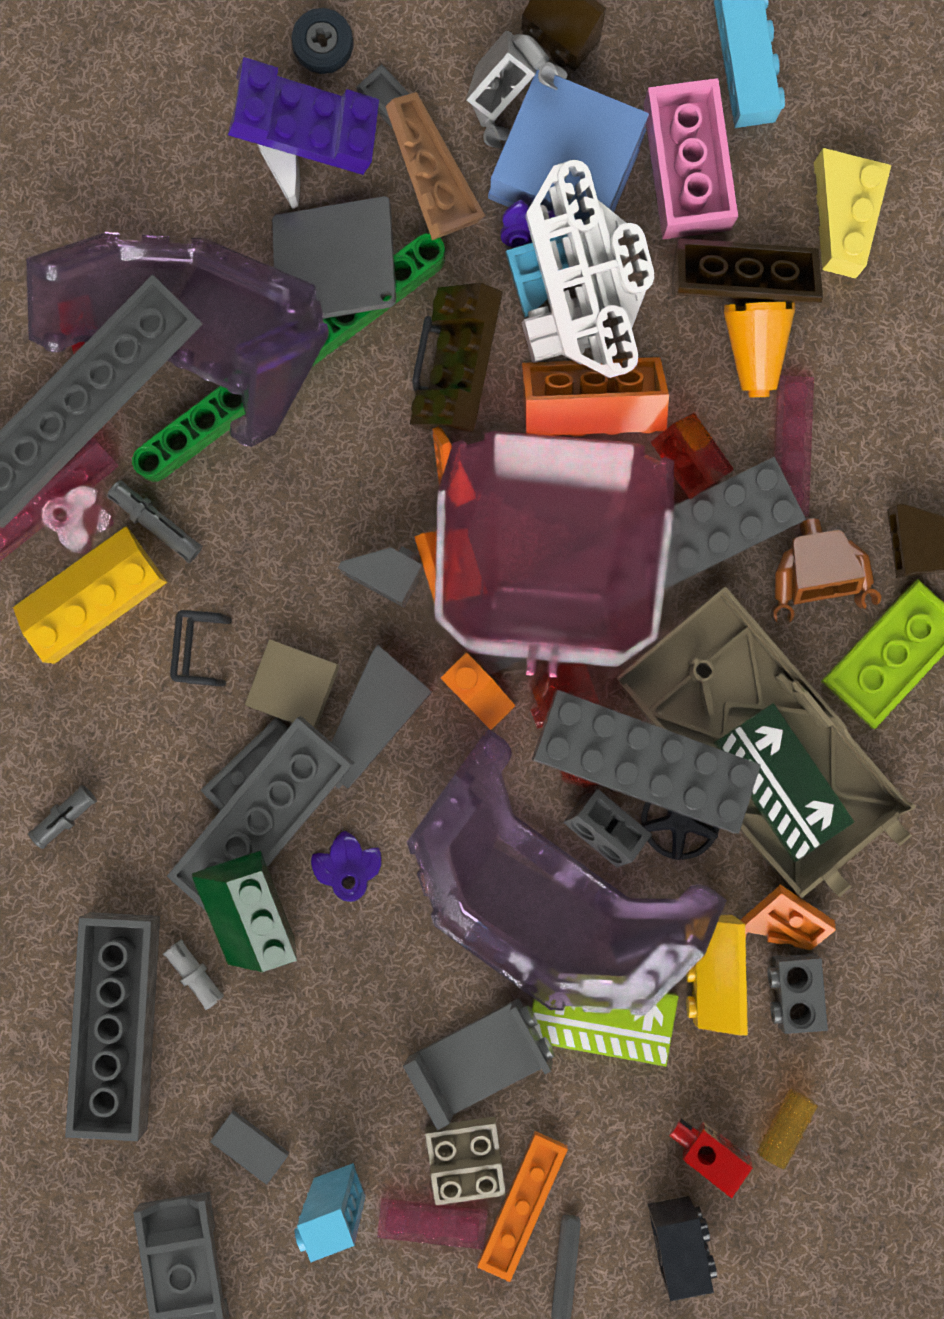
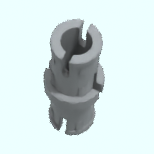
(193, 974)

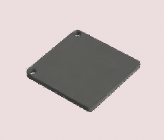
(341, 252)

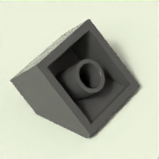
(386, 573)

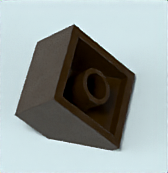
(565, 28)

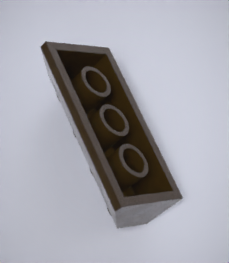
(747, 272)

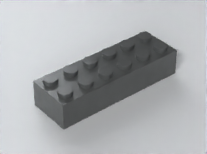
(112, 1026)

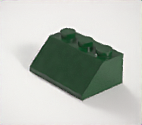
(246, 913)

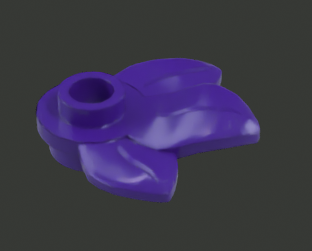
(515, 226)
(347, 861)

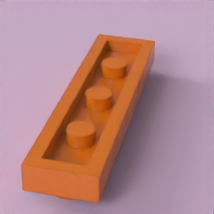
(522, 1206)

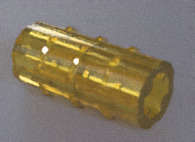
(787, 1129)

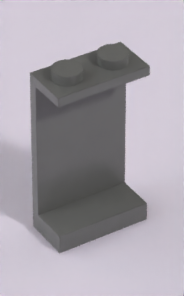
(478, 1061)

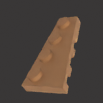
(435, 176)

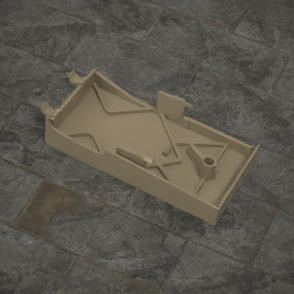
(723, 671)

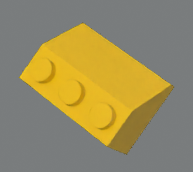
(720, 981)

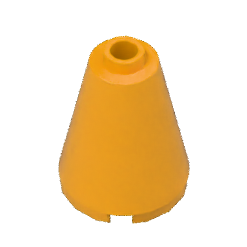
(759, 343)

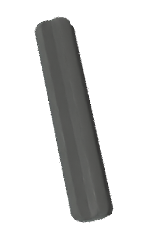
(566, 1267)

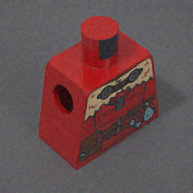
(724, 1167)

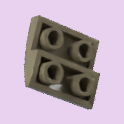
(292, 684)
(465, 1161)

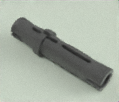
(142, 511)

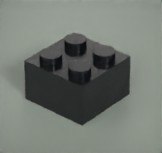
(682, 1248)

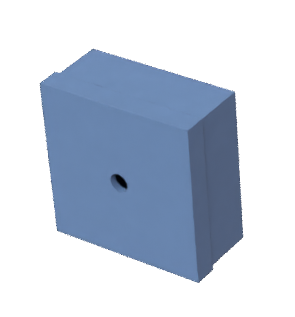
(567, 127)

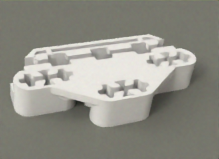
(595, 265)

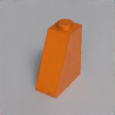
(478, 691)

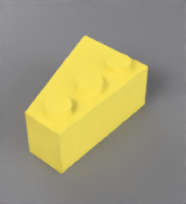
(849, 208)

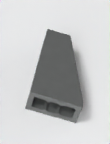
(377, 711)

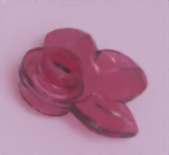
(81, 519)

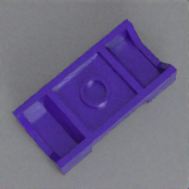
(303, 118)

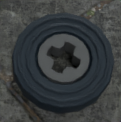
(311, 54)

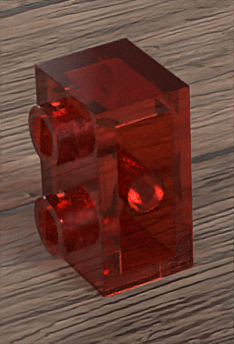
(695, 455)

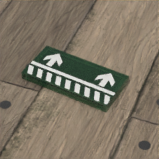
(789, 784)

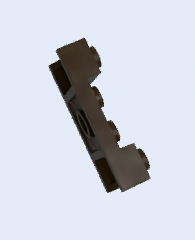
(462, 355)

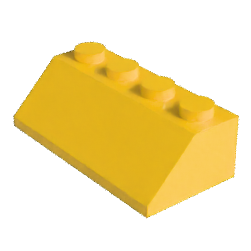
(87, 596)

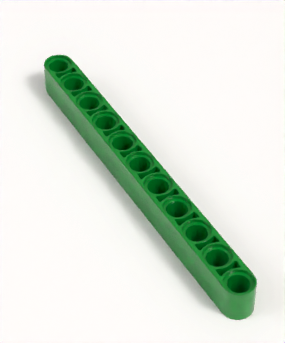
(216, 402)

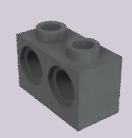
(607, 828)
(807, 991)

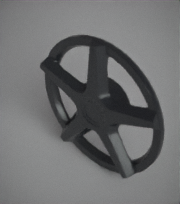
(680, 827)

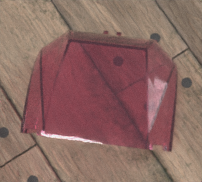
(553, 548)

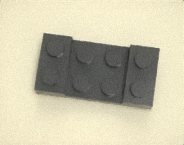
(180, 1258)

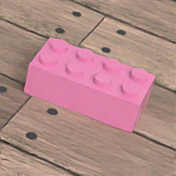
(690, 159)

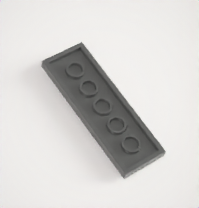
(646, 762)
(268, 804)

